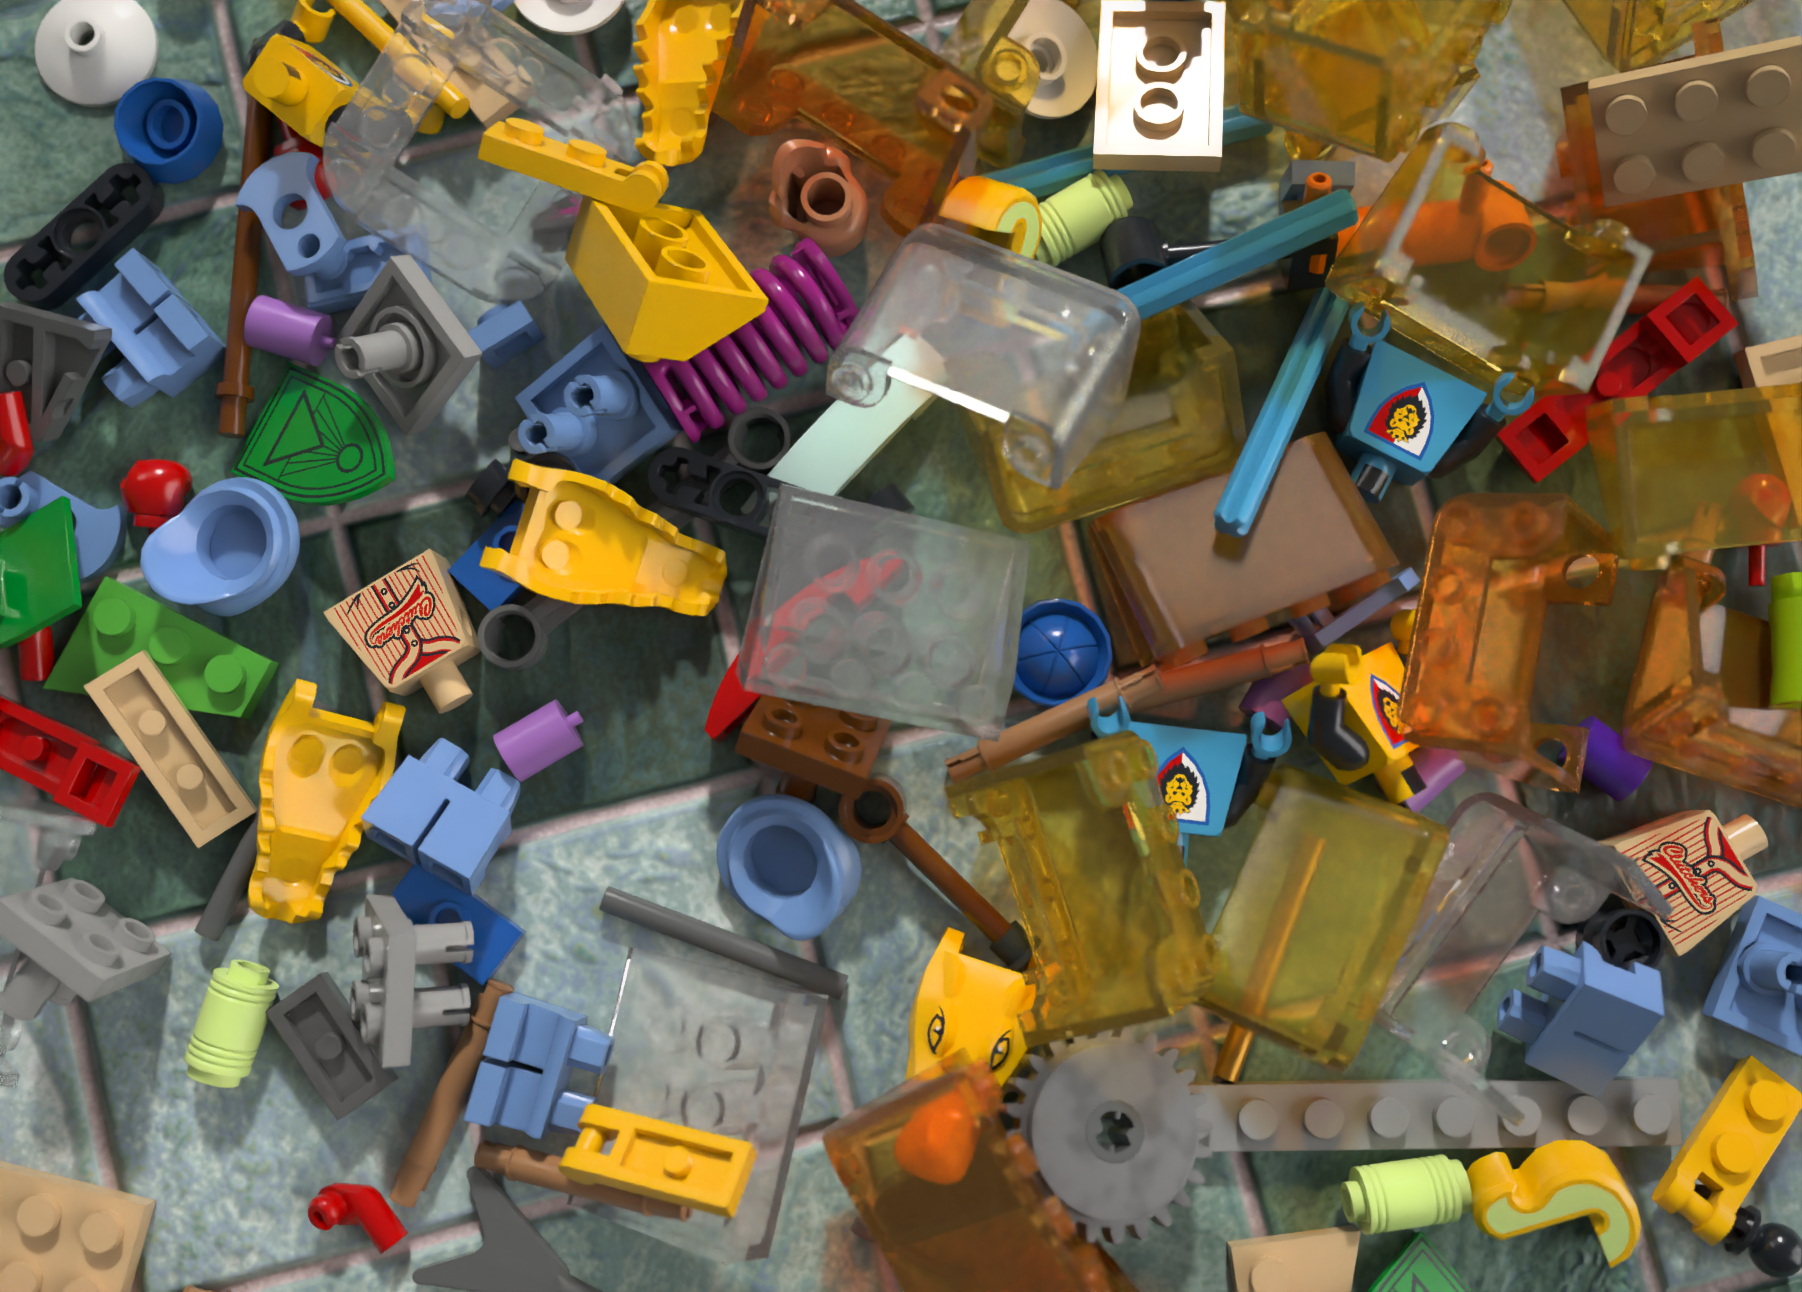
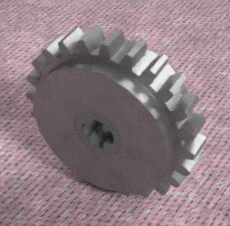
(1150, 1139)

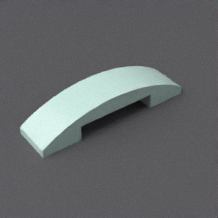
(844, 442)

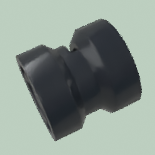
(1635, 939)

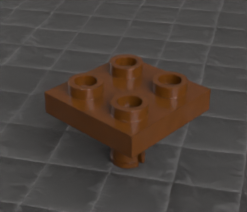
(813, 745)

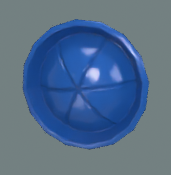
(171, 112)
(1060, 652)

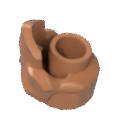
(818, 196)

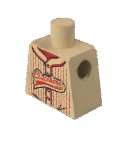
(412, 630)
(1695, 869)

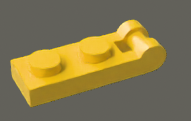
(573, 166)
(1729, 1148)
(660, 1160)

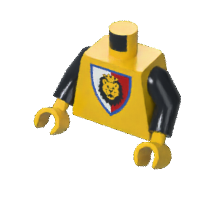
(301, 82)
(1353, 713)

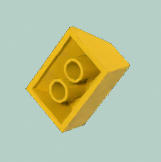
(660, 279)

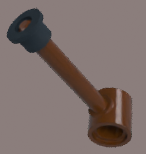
(1008, 940)

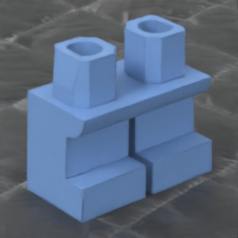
(154, 329)
(441, 822)
(1584, 1018)
(531, 1065)

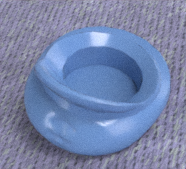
(224, 548)
(788, 864)

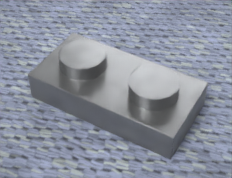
(329, 1045)

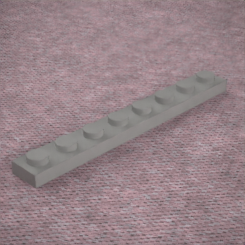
(1434, 1114)

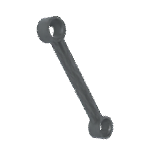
(550, 613)

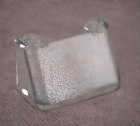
(998, 339)

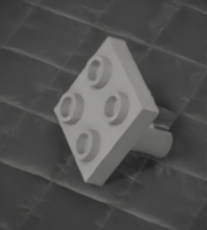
(72, 947)
(386, 994)

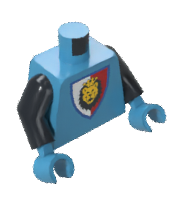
(1405, 414)
(1201, 772)

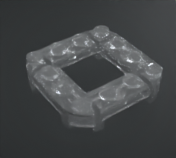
(395, 101)

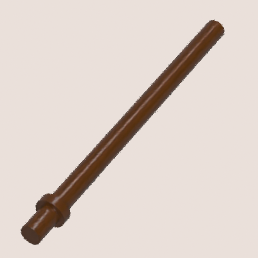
(235, 388)

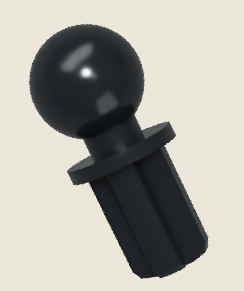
(1771, 1246)

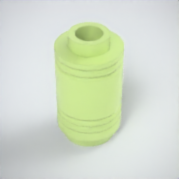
(1080, 216)
(230, 1024)
(1406, 1194)

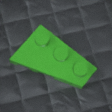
(198, 662)

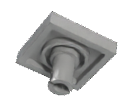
(406, 345)

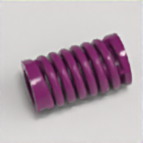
(829, 302)

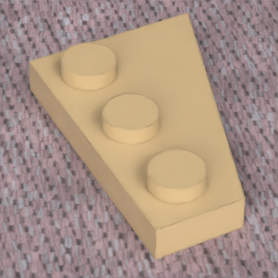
(1296, 1261)

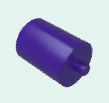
(1608, 762)

